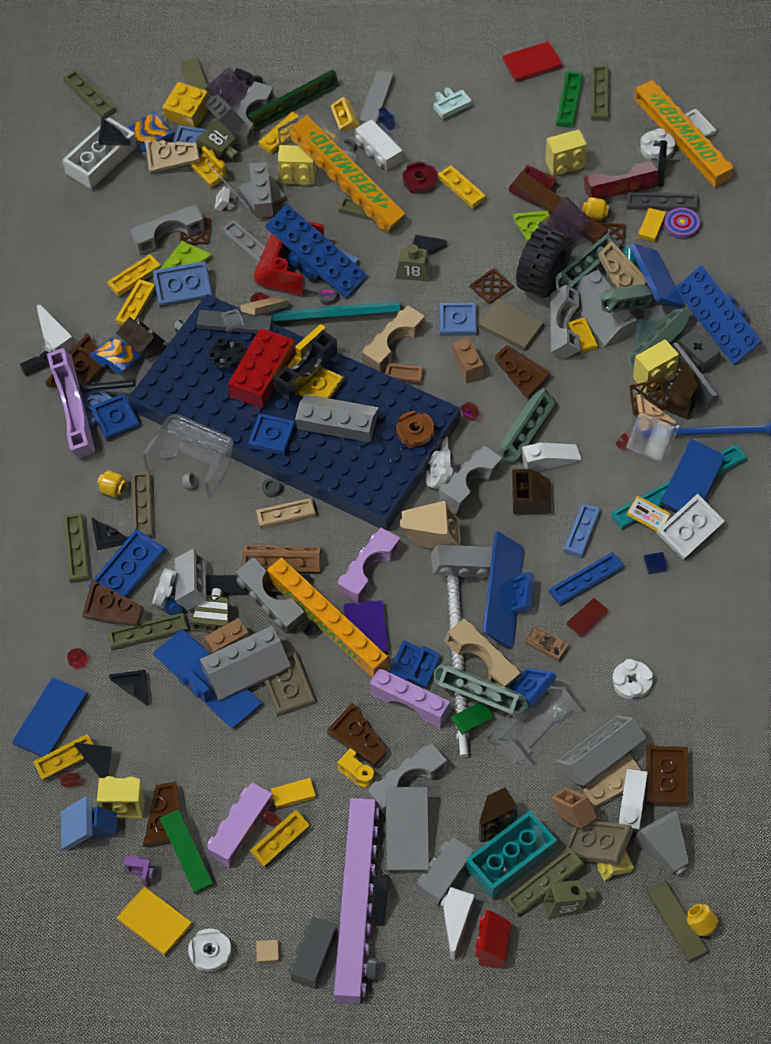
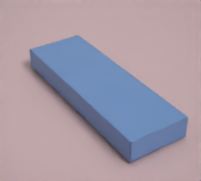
(582, 530)

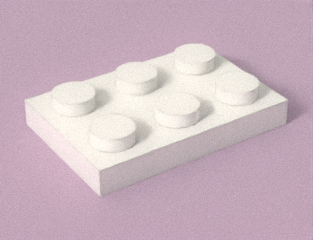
(690, 526)

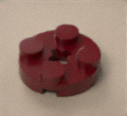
(422, 185)

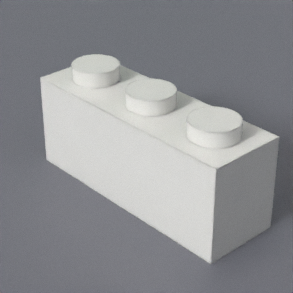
(378, 145)

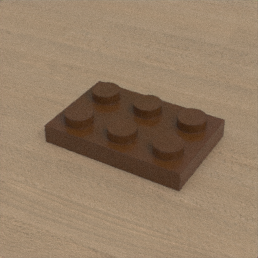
(667, 775)

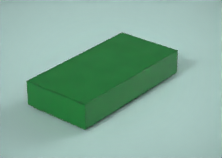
(472, 717)

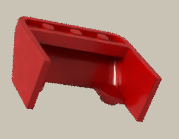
(272, 268)

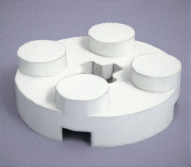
(654, 137)
(439, 469)
(164, 588)
(632, 669)
(217, 959)

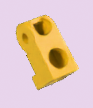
(353, 769)

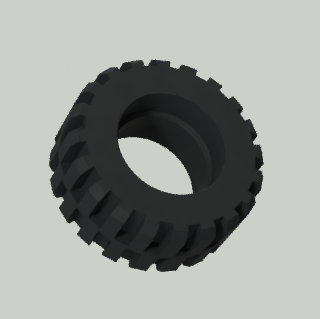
(542, 260)

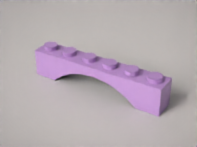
(77, 424)

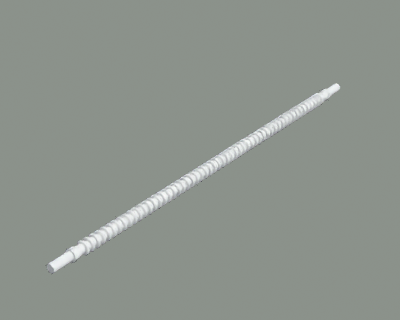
(455, 619)

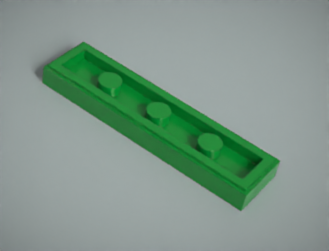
(569, 99)
(186, 851)

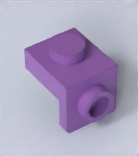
(139, 866)

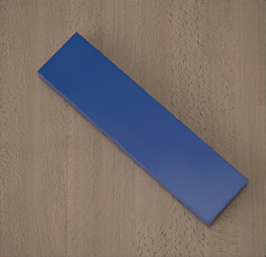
(586, 578)

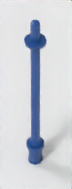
(725, 430)

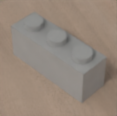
(261, 190)
(461, 560)
(190, 579)
(443, 870)

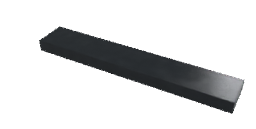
(229, 586)

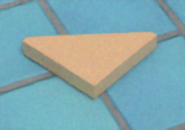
(648, 408)

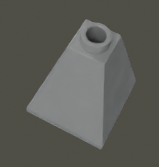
(665, 843)

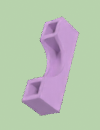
(381, 547)
(428, 705)

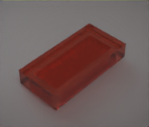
(587, 617)

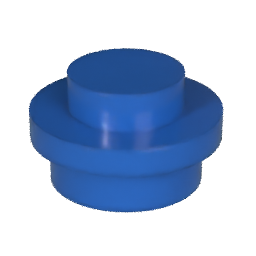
(172, 607)

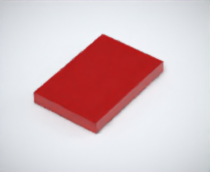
(532, 61)

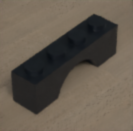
(292, 379)

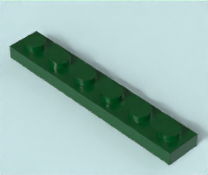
(293, 99)

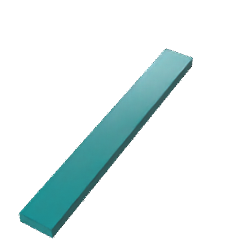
(333, 311)
(733, 457)

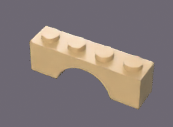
(406, 324)
(466, 639)

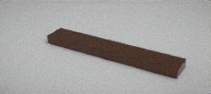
(550, 200)

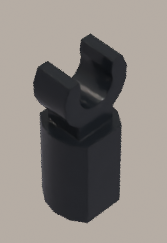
(249, 78)
(35, 363)

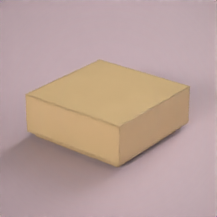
(267, 951)

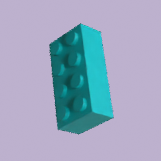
(511, 854)

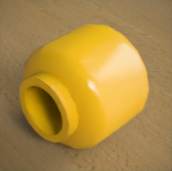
(595, 208)
(112, 483)
(702, 919)

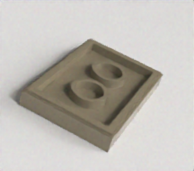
(510, 324)
(290, 688)
(600, 842)

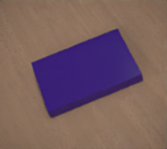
(369, 620)

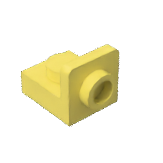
(608, 870)

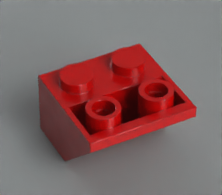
(492, 940)

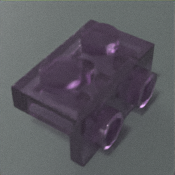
(225, 85)

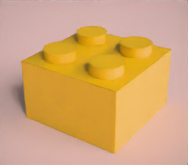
(186, 105)

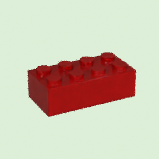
(261, 363)

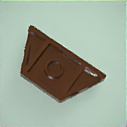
(85, 367)

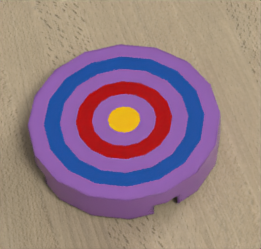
(682, 223)

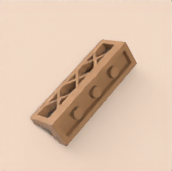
(298, 557)

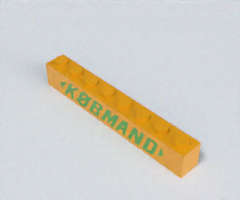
(686, 135)
(346, 174)
(328, 618)

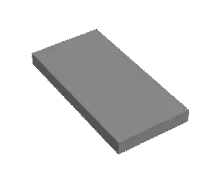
(406, 829)

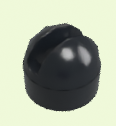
(310, 630)

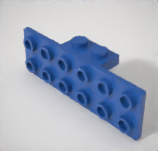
(314, 253)
(719, 315)
(507, 590)
(182, 657)

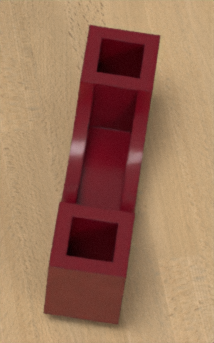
(604, 186)

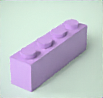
(239, 825)

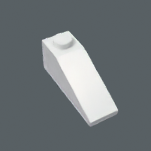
(54, 334)
(549, 456)
(633, 798)
(457, 911)

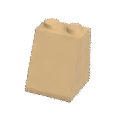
(431, 525)

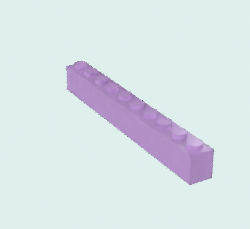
(355, 901)

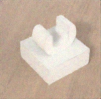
(223, 200)

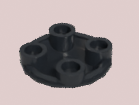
(226, 353)

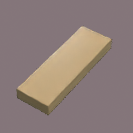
(264, 305)
(285, 513)

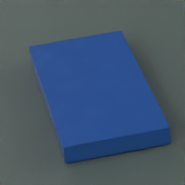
(657, 276)
(692, 476)
(130, 564)
(50, 717)

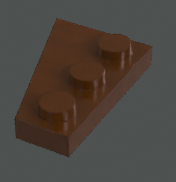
(521, 370)
(109, 606)
(354, 733)
(164, 802)

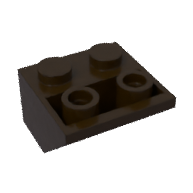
(141, 338)
(682, 393)
(530, 492)
(497, 814)

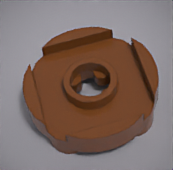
(415, 438)

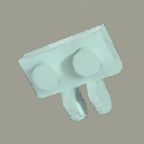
(452, 103)

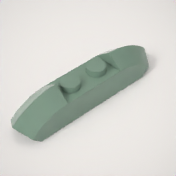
(584, 263)
(626, 298)
(668, 329)
(526, 425)
(480, 689)

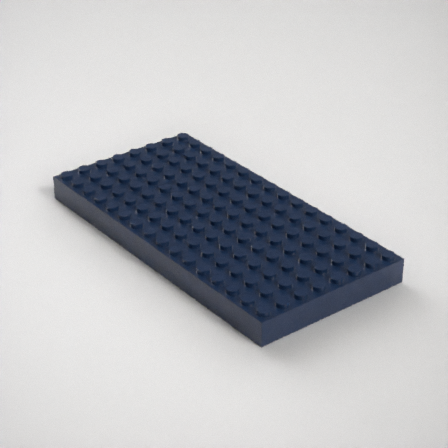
(350, 474)

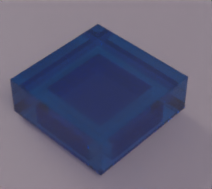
(386, 118)
(655, 563)

